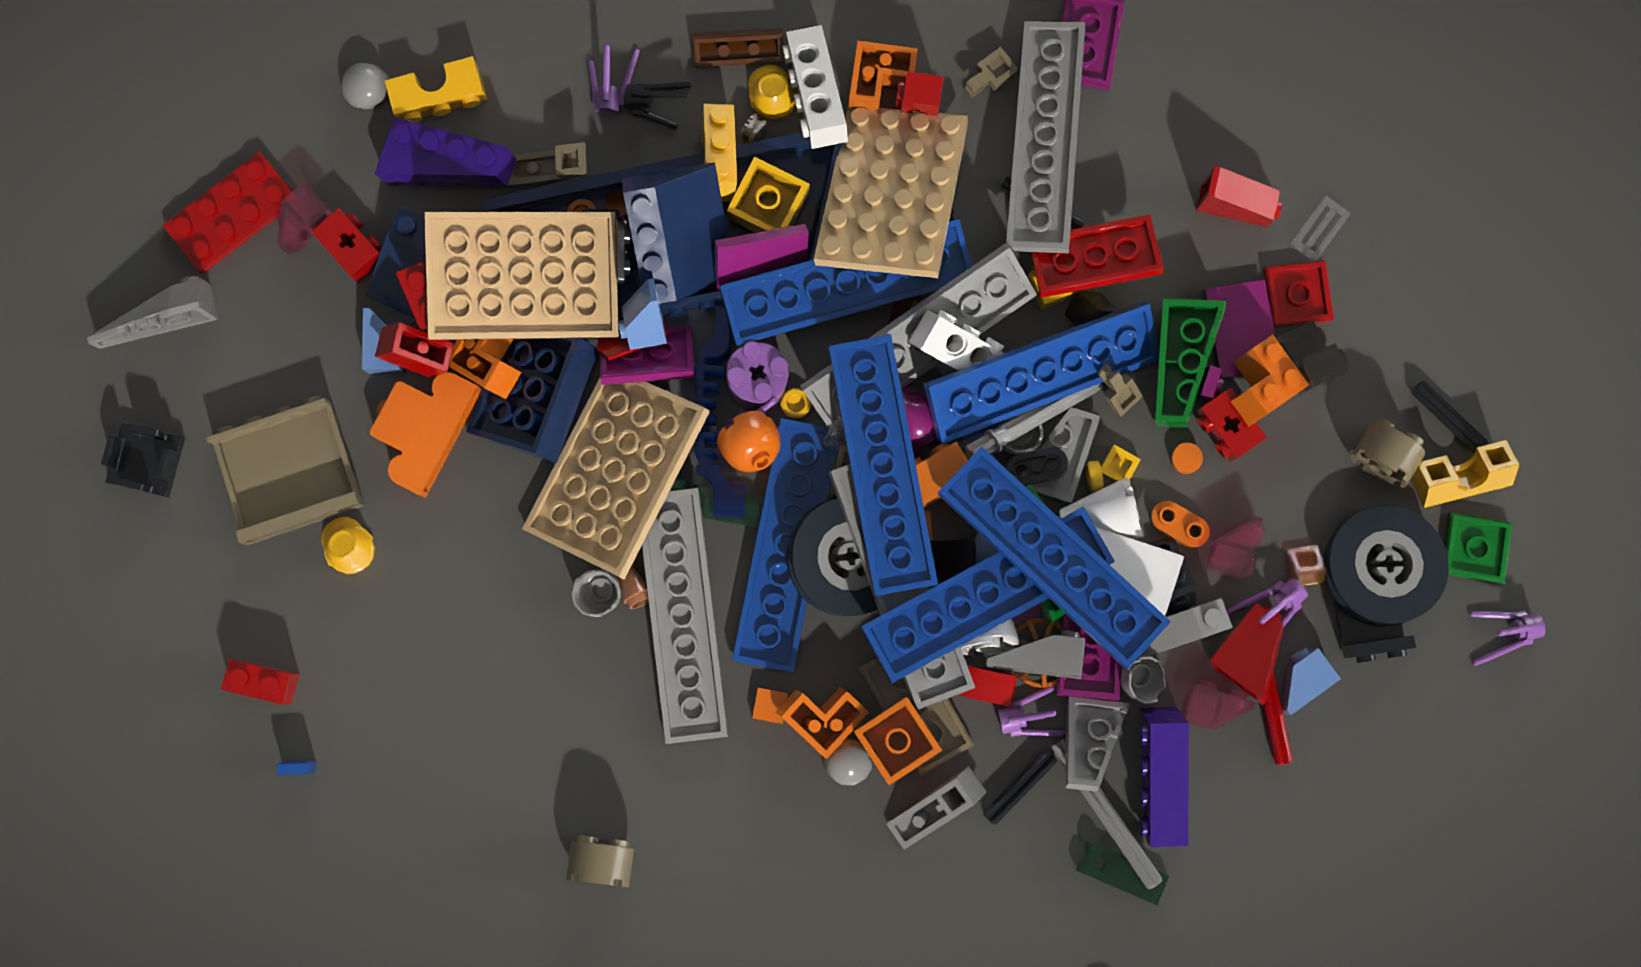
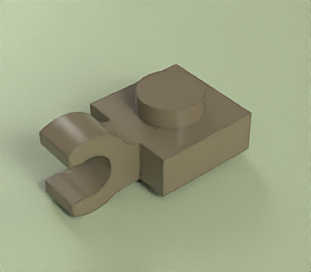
(993, 70)
(1121, 392)

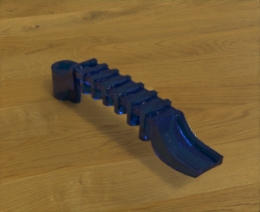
(728, 496)

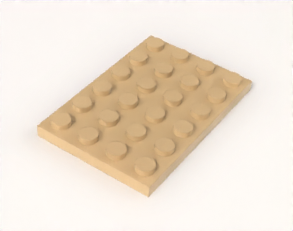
(892, 192)
(521, 275)
(615, 473)

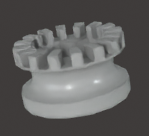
(754, 128)

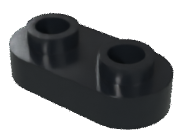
(1037, 468)

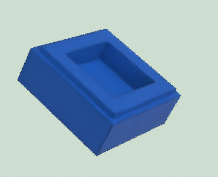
(296, 767)

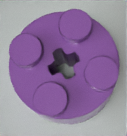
(749, 361)

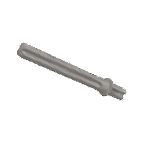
(995, 439)
(1116, 828)

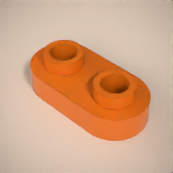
(1180, 524)

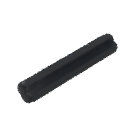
(1448, 416)
(1020, 787)

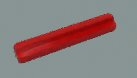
(1276, 726)

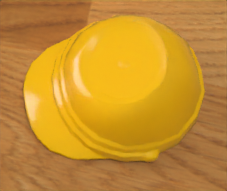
(771, 92)
(347, 545)

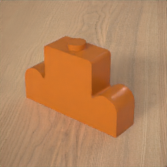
(423, 428)

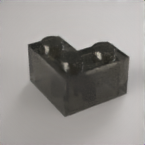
(1312, 357)

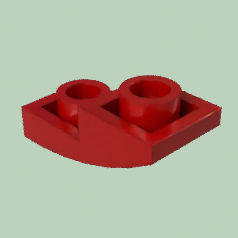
(991, 686)

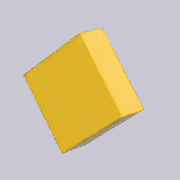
(1119, 464)

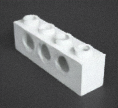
(830, 125)
(936, 329)

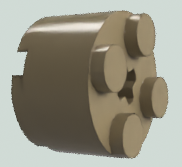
(1389, 453)
(600, 862)

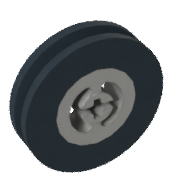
(1395, 536)
(811, 569)

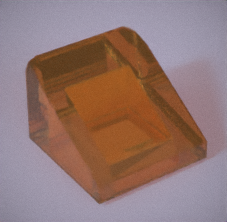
(1306, 565)

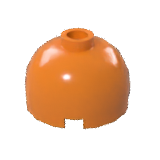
(750, 442)

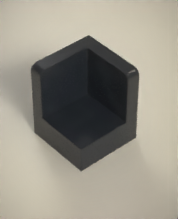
(1088, 306)

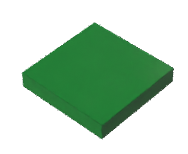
(1477, 547)

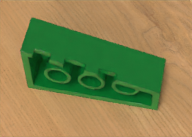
(1185, 349)

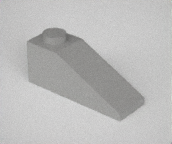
(1191, 626)
(1050, 656)
(937, 808)

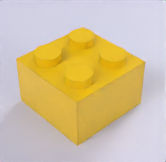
(767, 198)

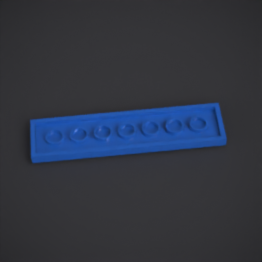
(816, 294)
(1041, 372)
(883, 465)
(1054, 558)
(772, 606)
(962, 608)

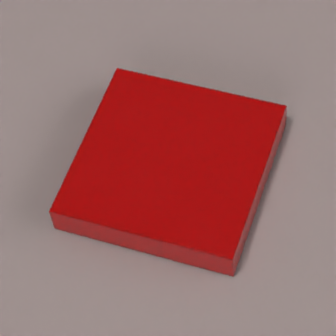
(1299, 293)

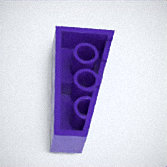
(436, 156)
(1164, 776)

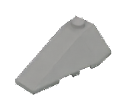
(169, 310)

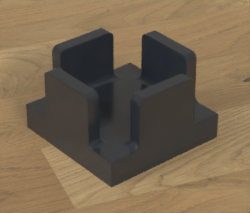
(142, 459)

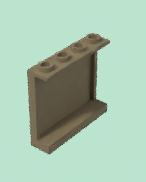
(286, 470)

